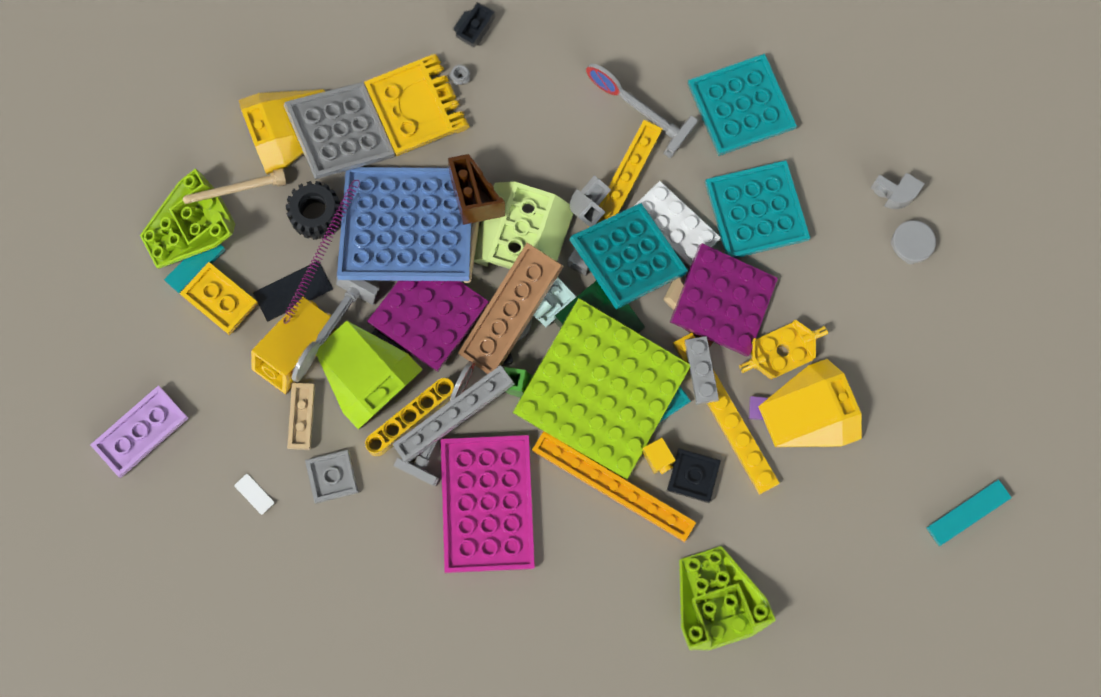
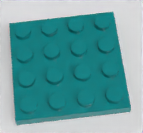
(741, 104)
(757, 210)
(628, 255)

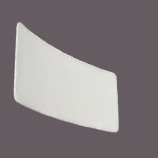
(254, 494)

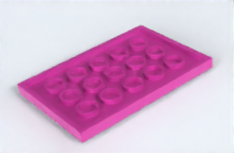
(487, 504)

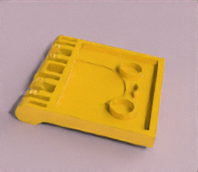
(412, 106)

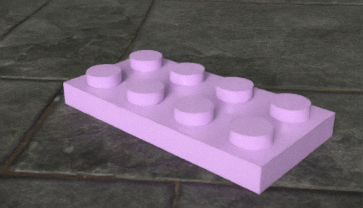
(139, 431)

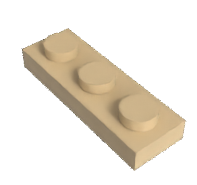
(301, 416)

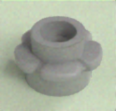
(460, 69)

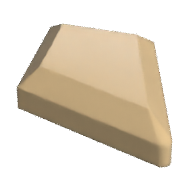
(674, 292)

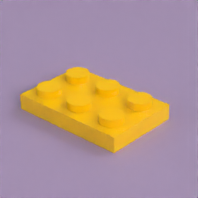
(219, 298)

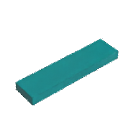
(968, 512)

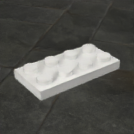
(678, 223)

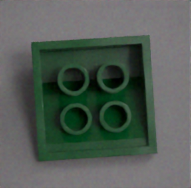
(598, 299)

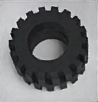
(302, 198)

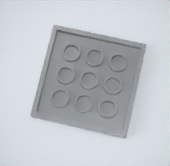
(339, 130)

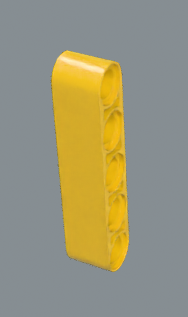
(399, 418)

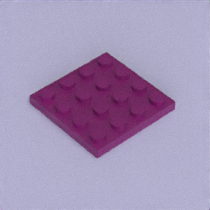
(723, 299)
(428, 317)

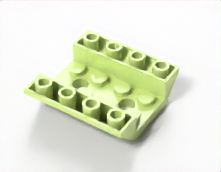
(542, 228)

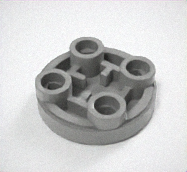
(913, 241)

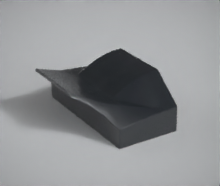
(474, 24)

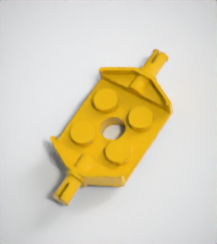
(795, 337)

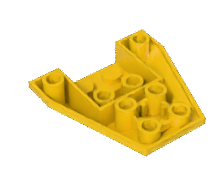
(272, 128)
(813, 409)

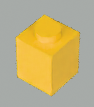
(658, 456)

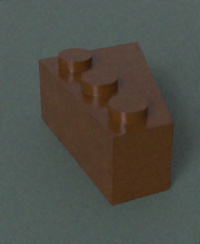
(473, 193)

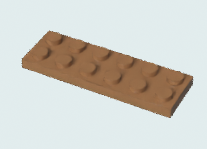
(511, 309)

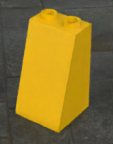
(285, 343)

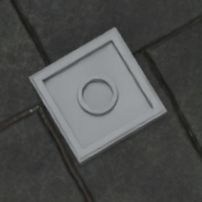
(331, 476)

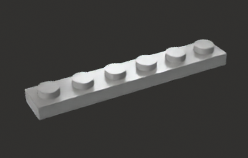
(453, 414)

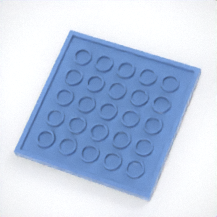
(402, 227)

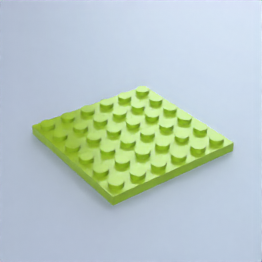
(601, 389)

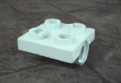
(554, 301)

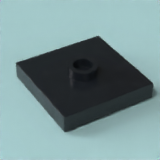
(693, 475)

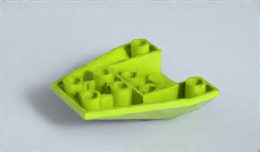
(187, 229)
(364, 371)
(719, 601)

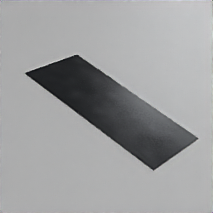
(277, 296)

